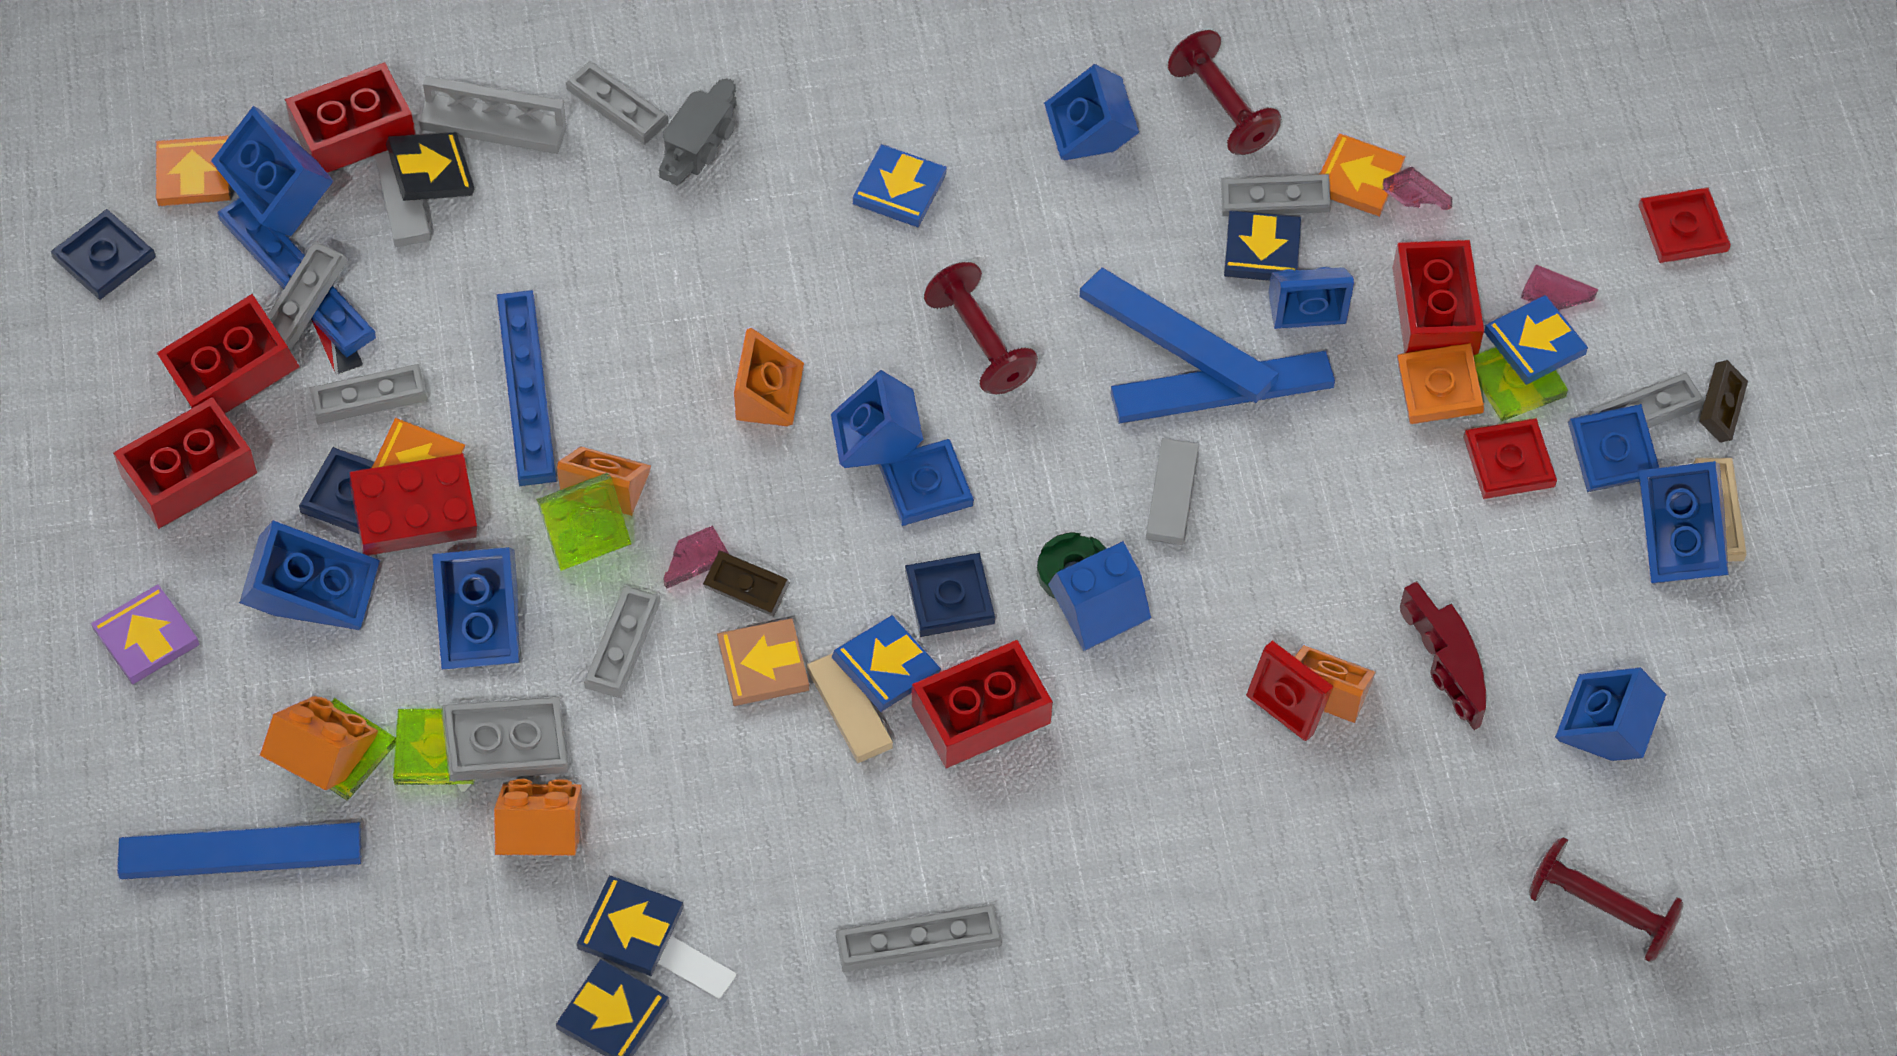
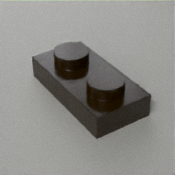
(1723, 401)
(746, 583)

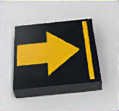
(430, 166)

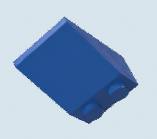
(271, 173)
(1684, 522)
(308, 578)
(477, 607)

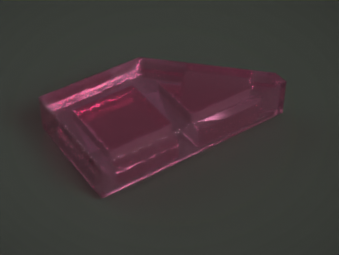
(1413, 188)
(1560, 289)
(693, 556)

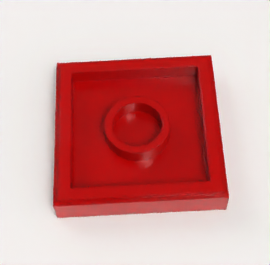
(1684, 225)
(1510, 458)
(1289, 690)

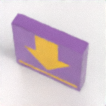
(145, 634)

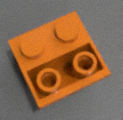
(317, 741)
(537, 818)

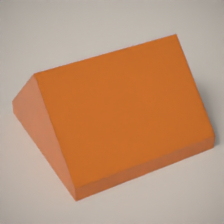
(766, 382)
(587, 463)
(1349, 681)

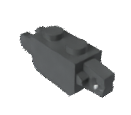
(697, 131)

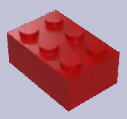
(350, 117)
(1437, 295)
(229, 357)
(185, 462)
(413, 504)
(981, 703)

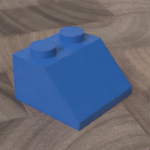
(1091, 115)
(1310, 297)
(877, 423)
(1101, 596)
(1612, 713)

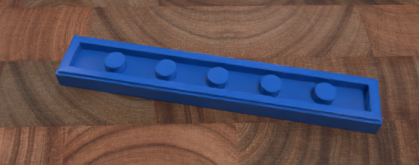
(281, 259)
(1179, 335)
(526, 388)
(1201, 392)
(239, 850)

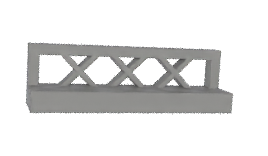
(493, 119)

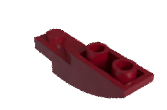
(1456, 659)

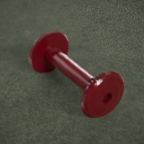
(1196, 56)
(954, 287)
(1605, 899)

